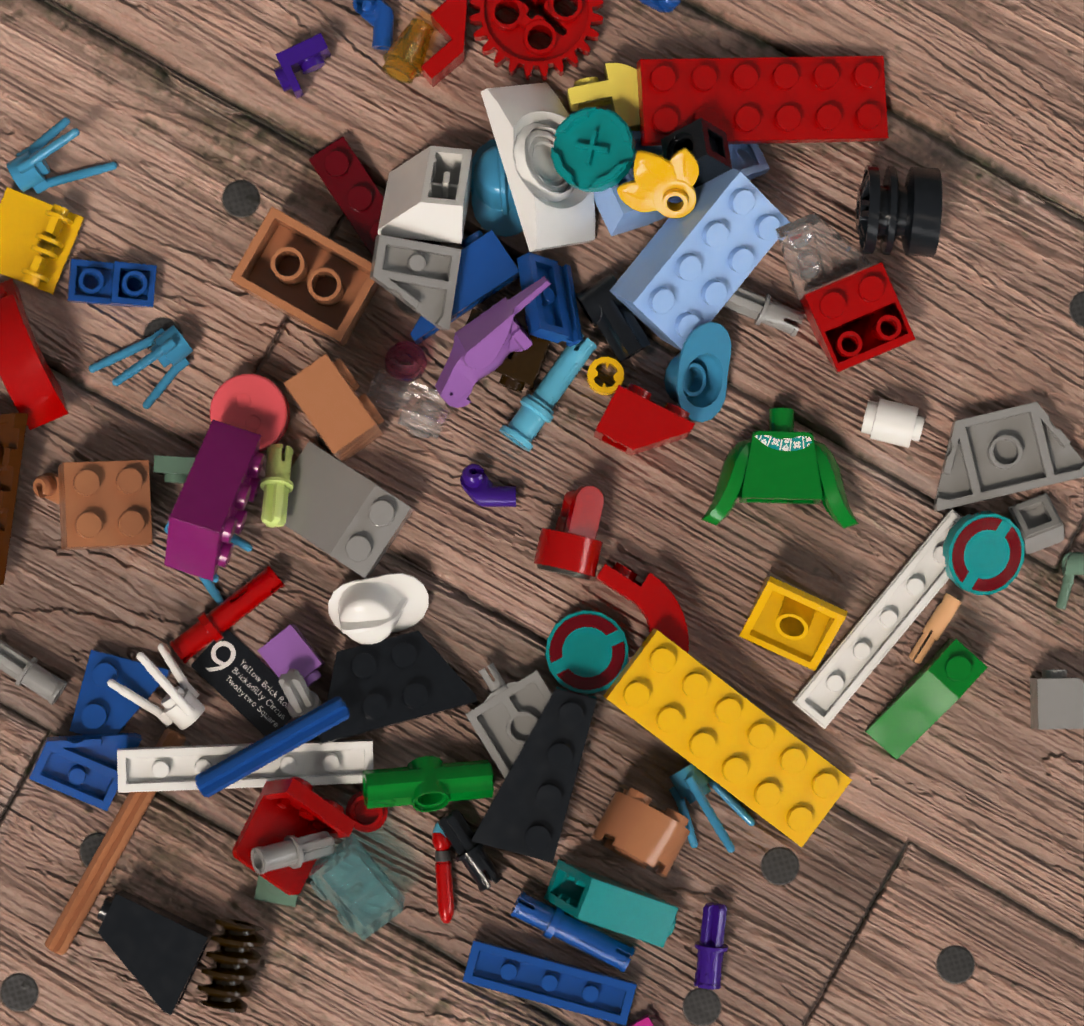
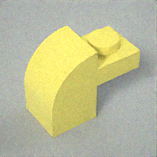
(617, 90)

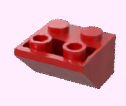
(857, 317)
(638, 424)

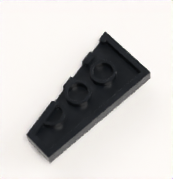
(537, 790)

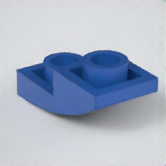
(111, 283)

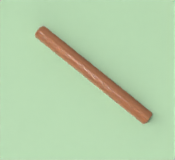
(104, 860)

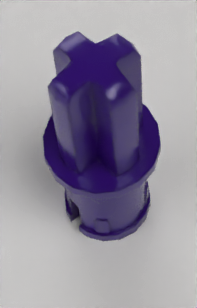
(711, 947)

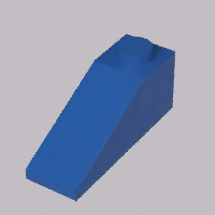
(481, 273)

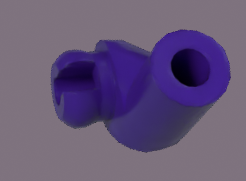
(483, 491)

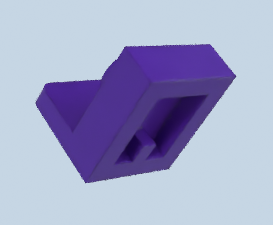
(303, 56)

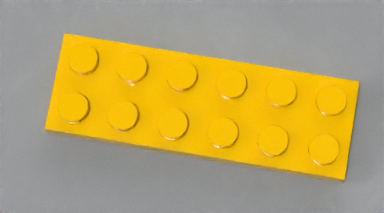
(727, 737)

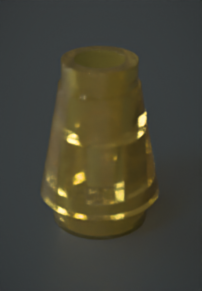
(408, 52)

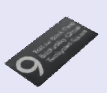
(244, 683)

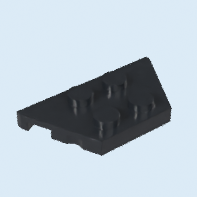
(393, 685)

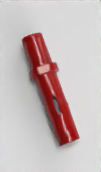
(225, 615)

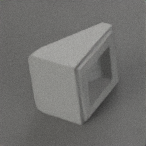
(1037, 523)

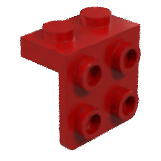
(284, 810)

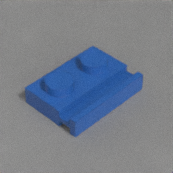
(554, 311)

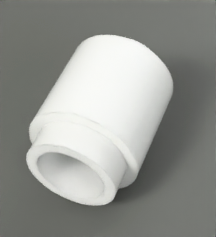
(892, 422)

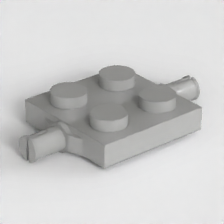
(508, 715)

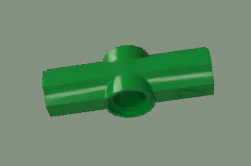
(427, 784)

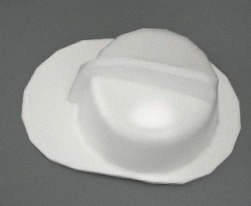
(378, 606)

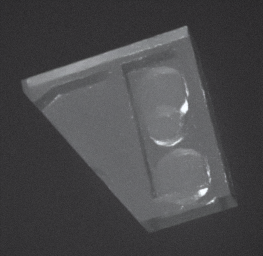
(817, 254)

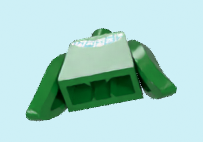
(780, 469)

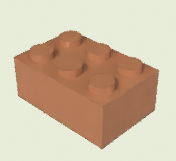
(306, 276)
(329, 402)

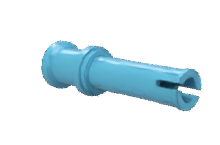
(538, 407)

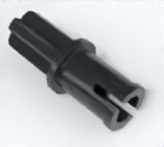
(470, 852)

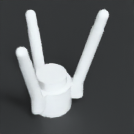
(180, 701)

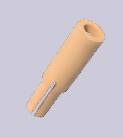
(936, 624)

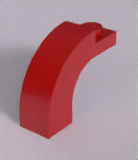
(23, 365)
(652, 599)

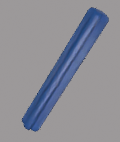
(272, 746)

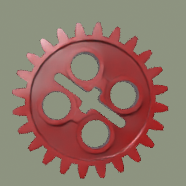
(512, 39)

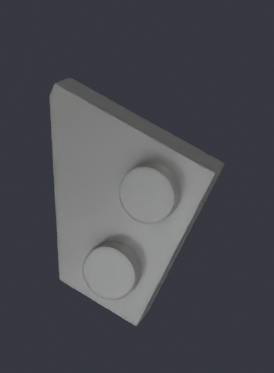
(418, 276)

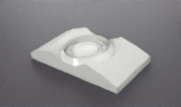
(524, 131)

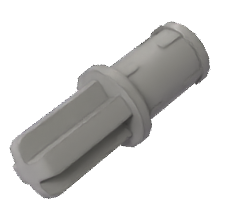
(765, 310)
(30, 674)
(298, 694)
(292, 852)

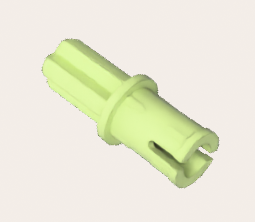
(276, 485)

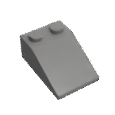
(342, 511)

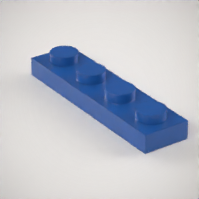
(549, 982)

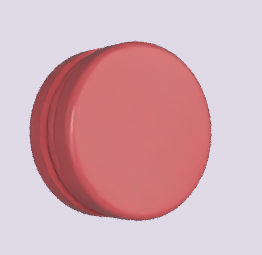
(252, 405)

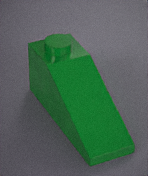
(926, 697)

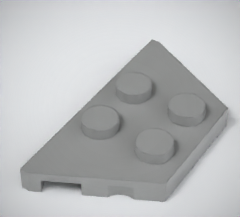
(1004, 456)

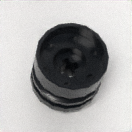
(901, 211)

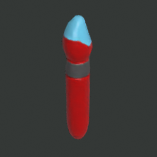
(444, 877)

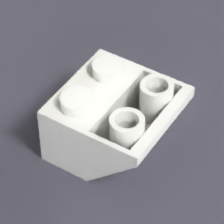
(428, 196)

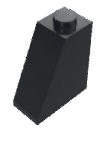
(153, 946)

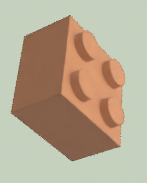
(105, 504)

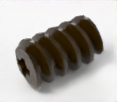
(232, 965)

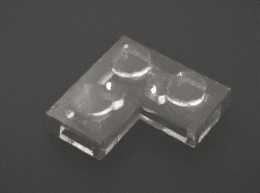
(421, 406)

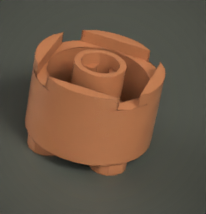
(641, 831)

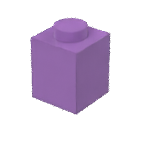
(292, 651)

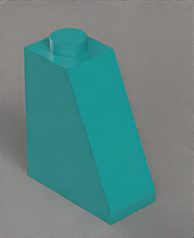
(611, 904)

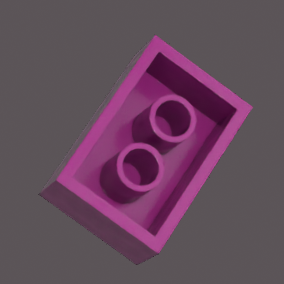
(214, 501)

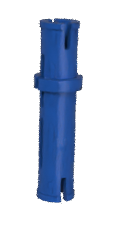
(571, 931)

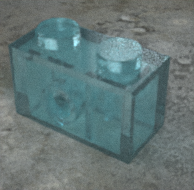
(356, 888)

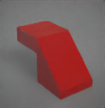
(451, 22)

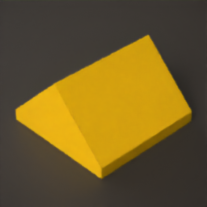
(792, 623)

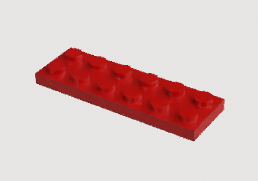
(765, 98)

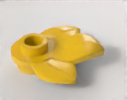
(659, 180)

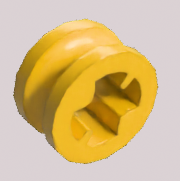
(592, 374)

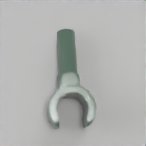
(1072, 564)

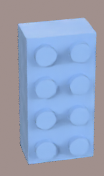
(700, 258)

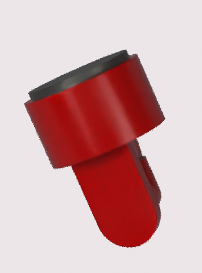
(573, 543)

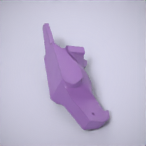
(485, 345)

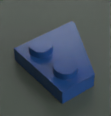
(101, 707)
(83, 765)

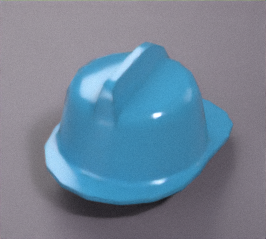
(491, 193)
(700, 372)

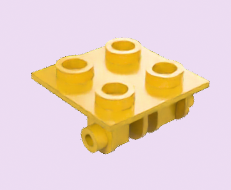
(35, 239)

